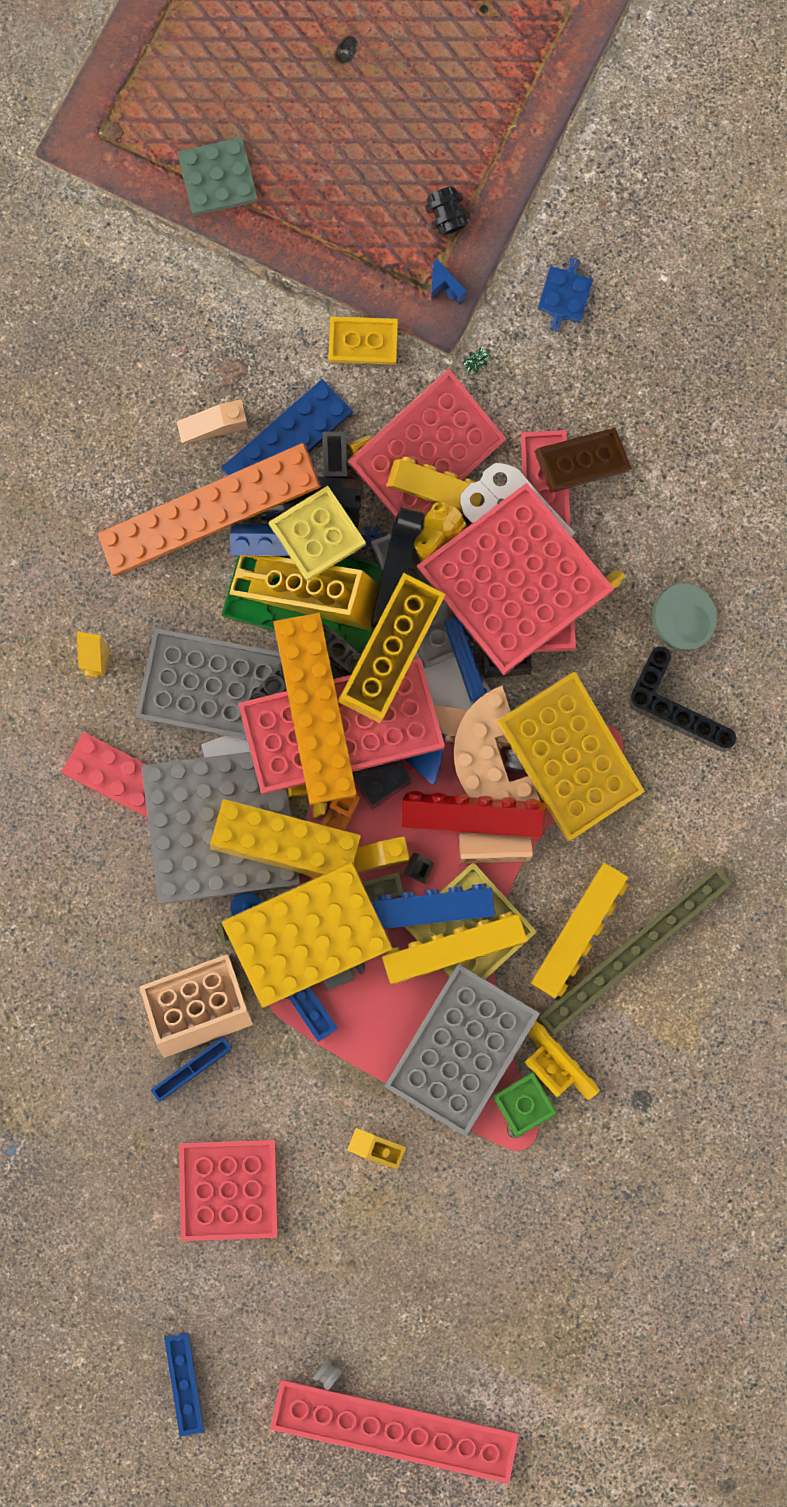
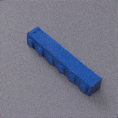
(465, 660)
(191, 1069)

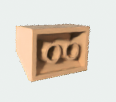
(493, 848)

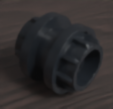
(446, 208)

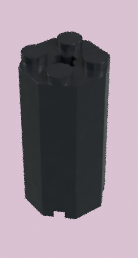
(345, 490)

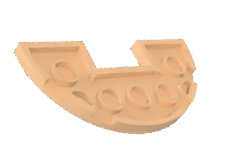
(478, 755)

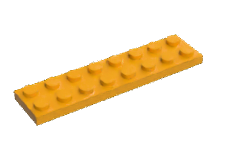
(314, 709)

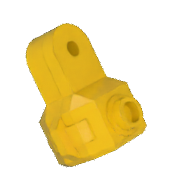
(441, 526)

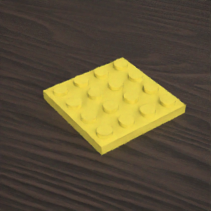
(487, 964)

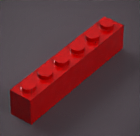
(473, 814)

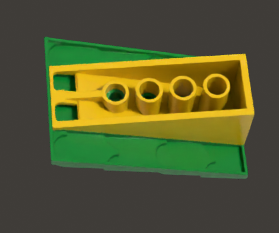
(275, 590)

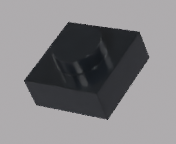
(419, 868)

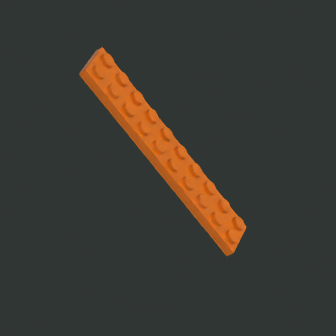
(209, 509)

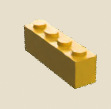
(429, 484)

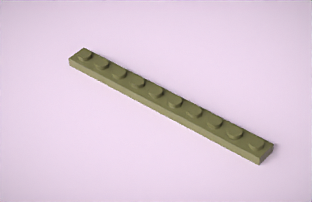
(634, 951)

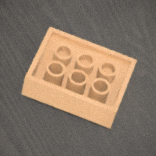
(195, 1006)

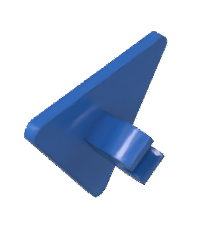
(428, 764)

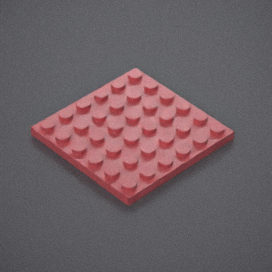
(515, 578)

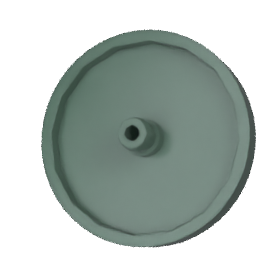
(684, 617)

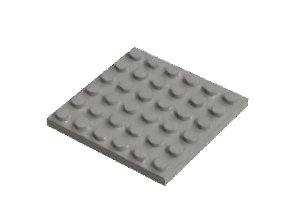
(182, 816)

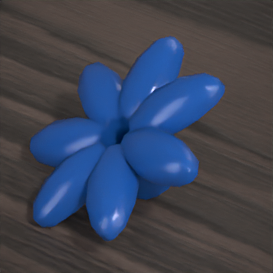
(369, 534)

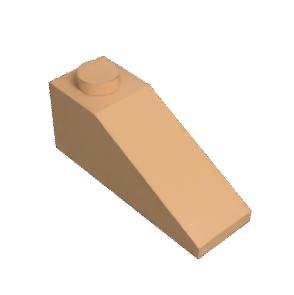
(213, 422)

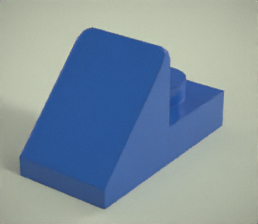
(442, 280)

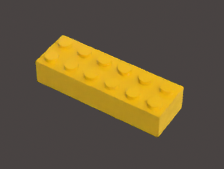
(391, 648)
(281, 840)

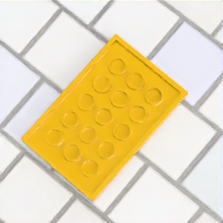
(570, 756)
(307, 934)

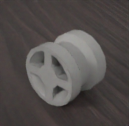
(513, 762)
(327, 1374)

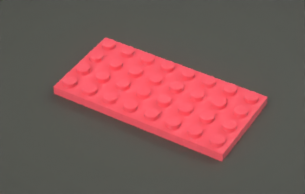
(404, 732)

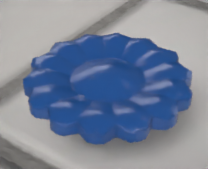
(243, 902)

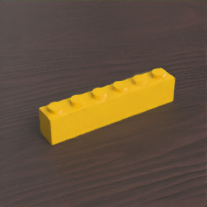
(579, 930)
(454, 949)

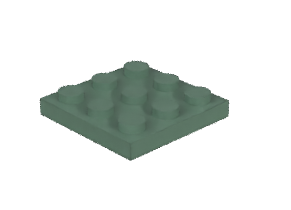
(217, 176)

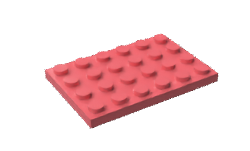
(435, 429)

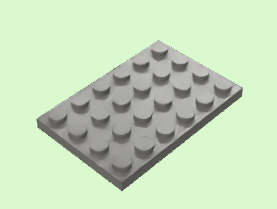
(201, 681)
(462, 1049)

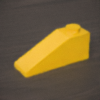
(92, 654)
(381, 855)

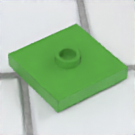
(524, 1104)

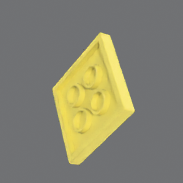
(317, 533)

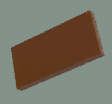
(582, 460)

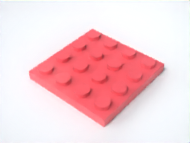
(228, 1190)

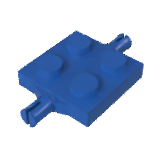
(565, 294)

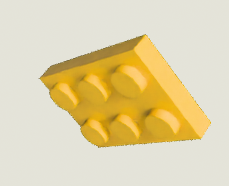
(363, 340)

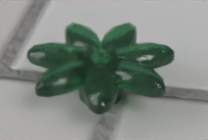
(476, 361)

